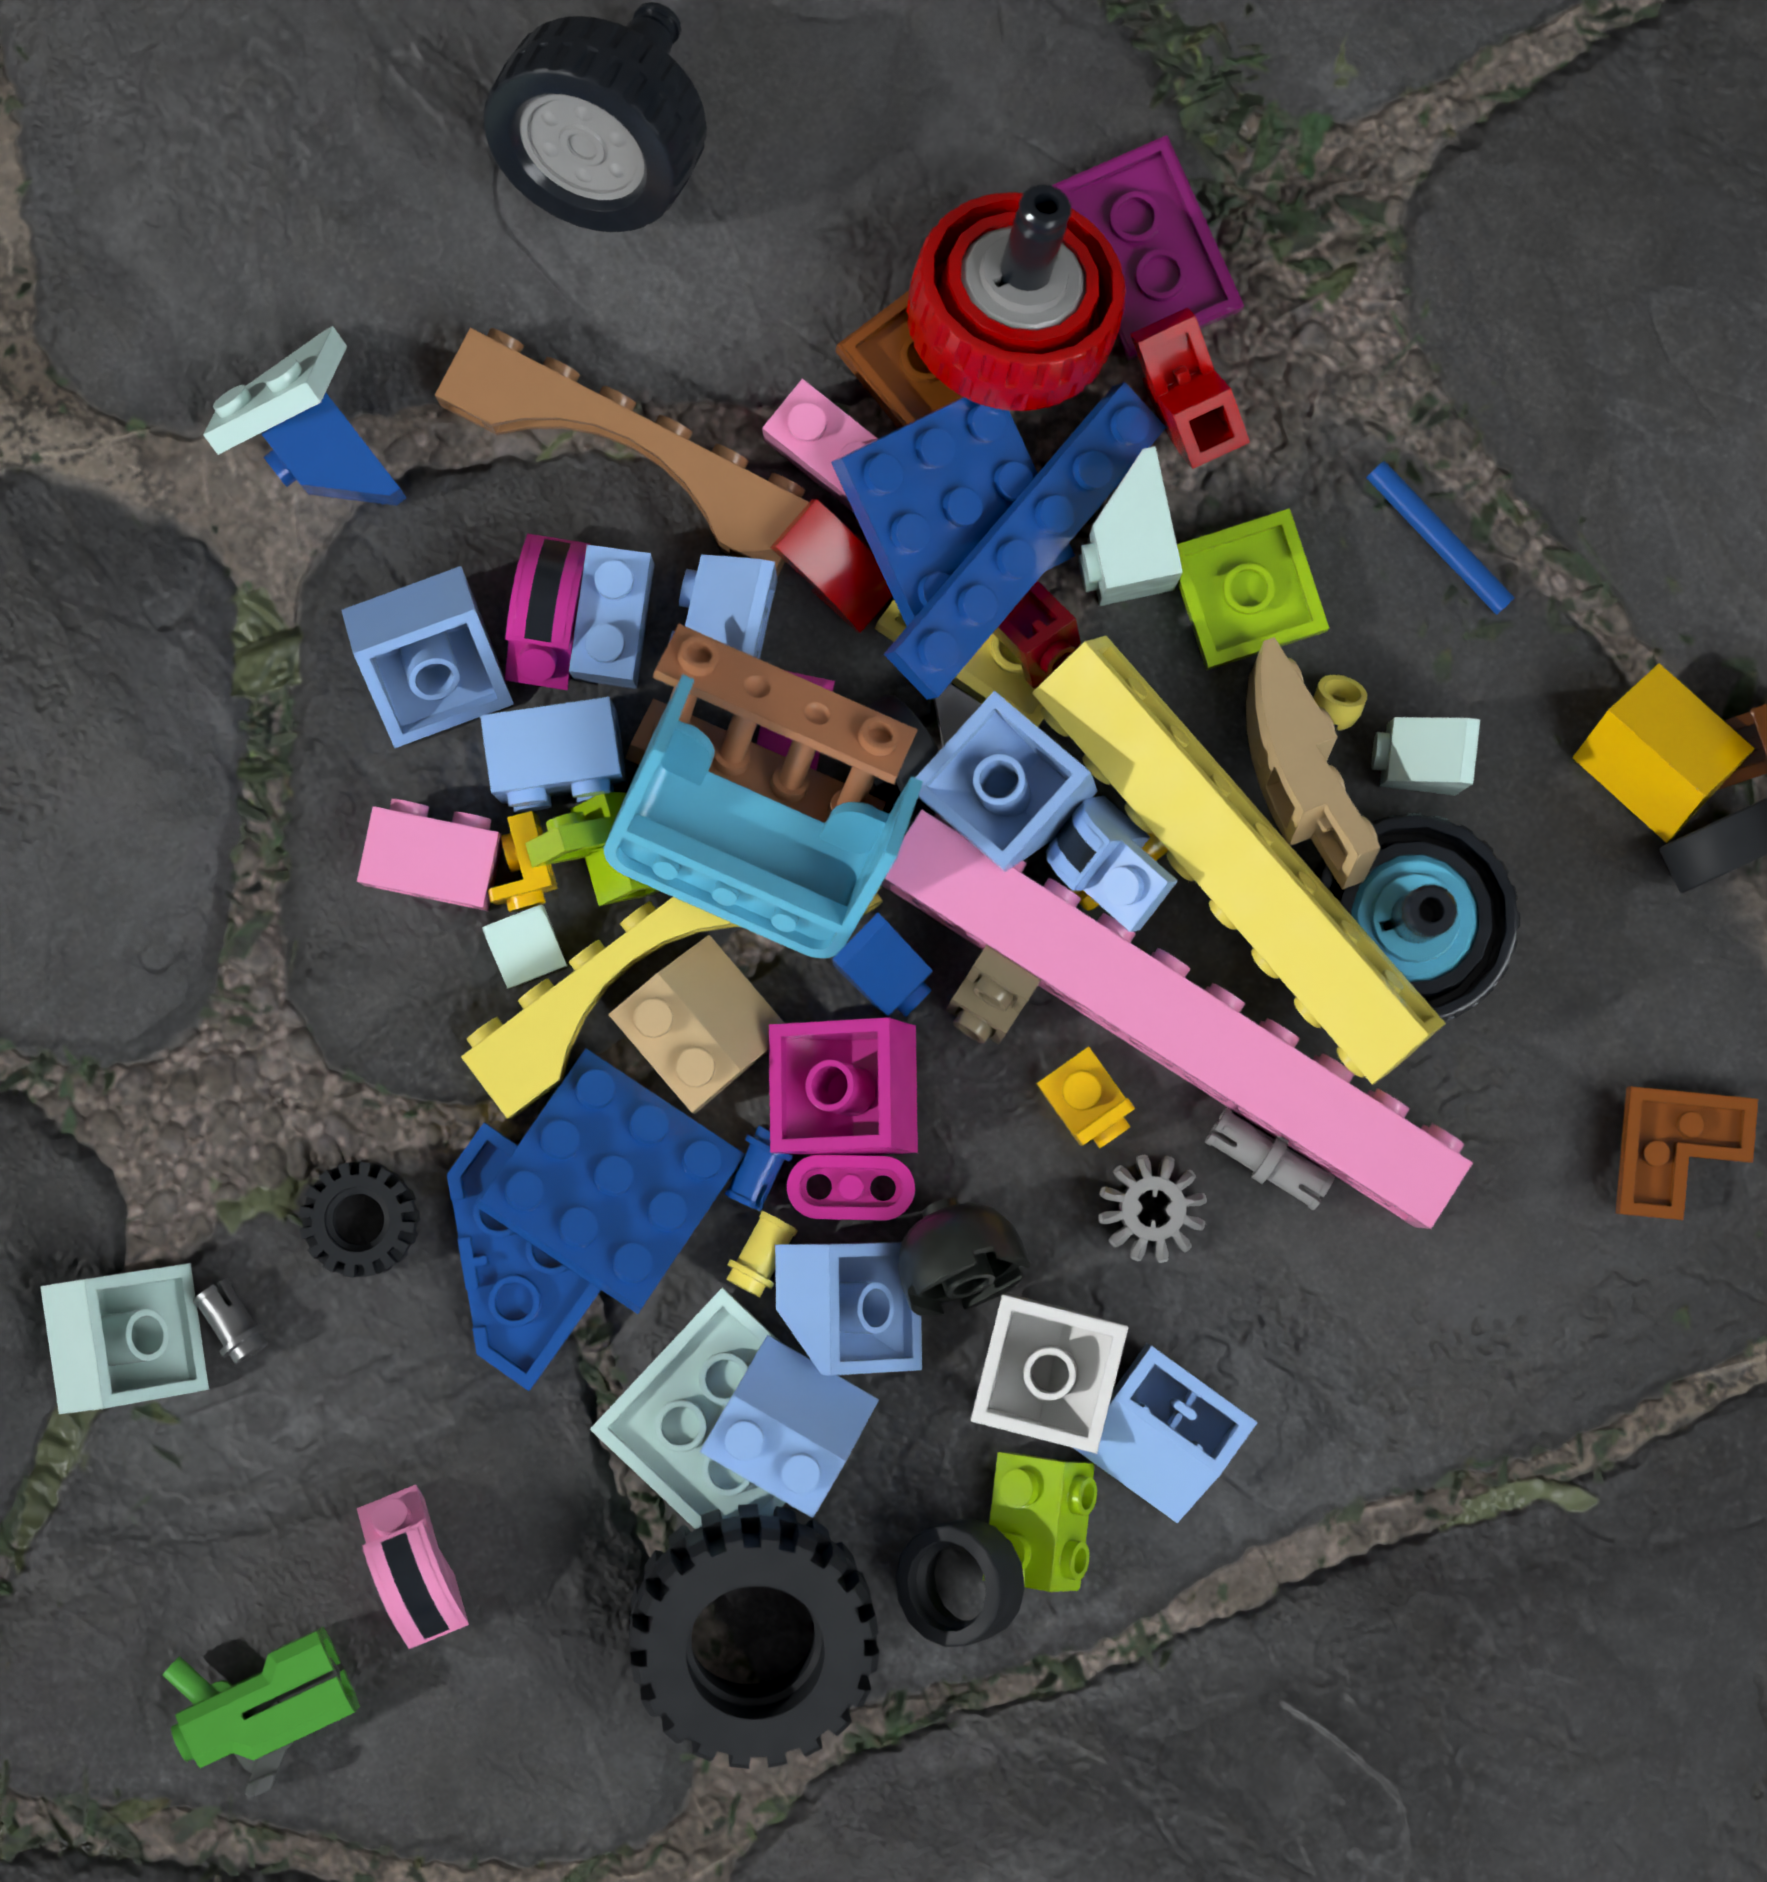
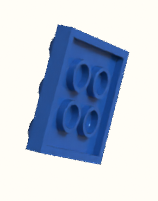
(935, 494)
(611, 1180)

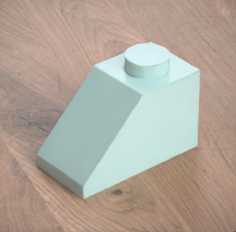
(1427, 754)

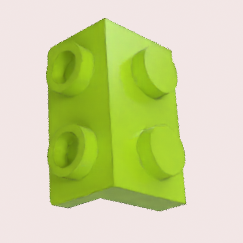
(1045, 1515)

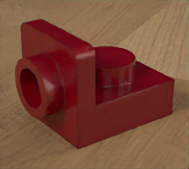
(1039, 634)

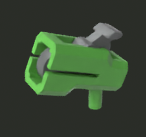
(265, 1712)

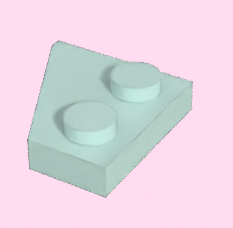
(277, 394)

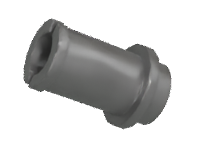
(231, 1322)

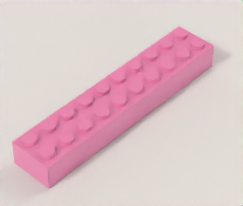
(1180, 1024)

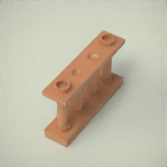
(786, 705)

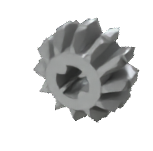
(1130, 1207)

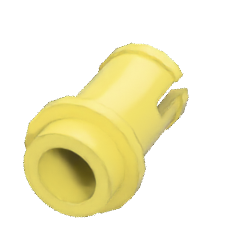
(757, 1259)

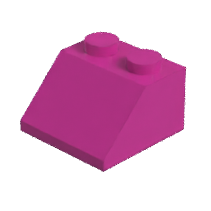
(843, 1087)

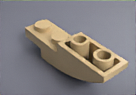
(1290, 755)

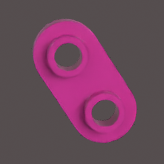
(851, 1185)

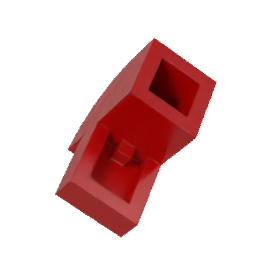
(1187, 389)

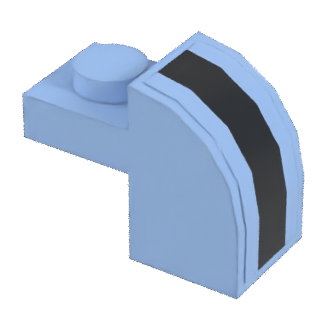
(1104, 857)

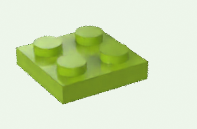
(1249, 588)

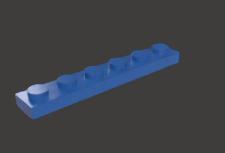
(1024, 541)

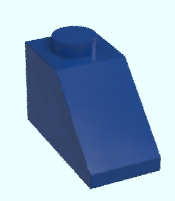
(329, 457)
(884, 968)

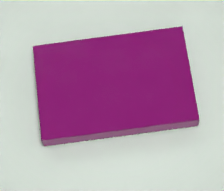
(1159, 237)

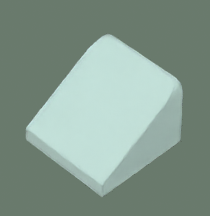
(524, 946)

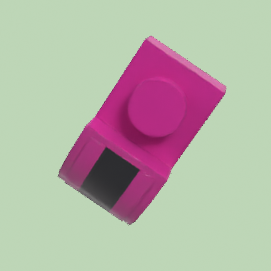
(544, 611)

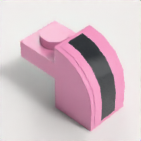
(410, 1568)

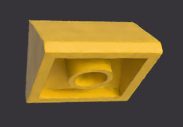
(1662, 752)

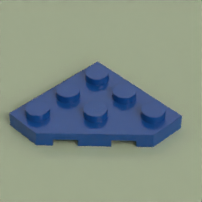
(517, 1293)

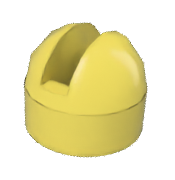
(1341, 698)

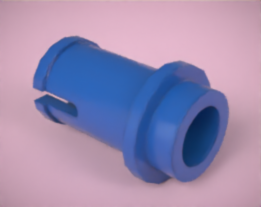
(756, 1171)

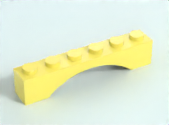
(532, 1050)

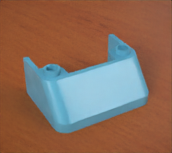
(747, 853)

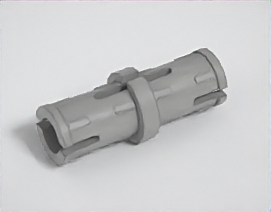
(1270, 1159)

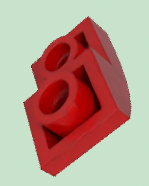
(834, 564)

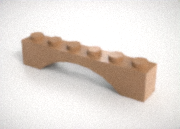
(512, 393)

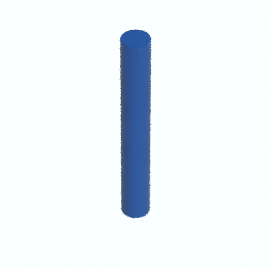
(1440, 537)

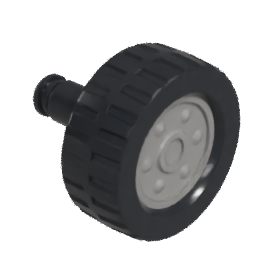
(598, 119)

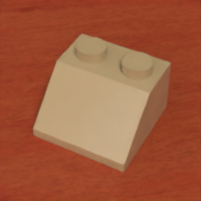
(698, 1023)

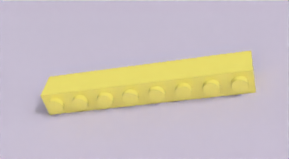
(1237, 859)

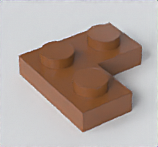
(1667, 1129)

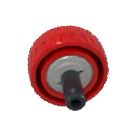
(1016, 300)

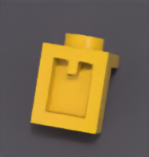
(537, 880)
(1087, 1099)

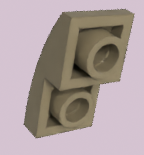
(991, 997)

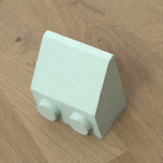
(1133, 539)
(124, 1338)

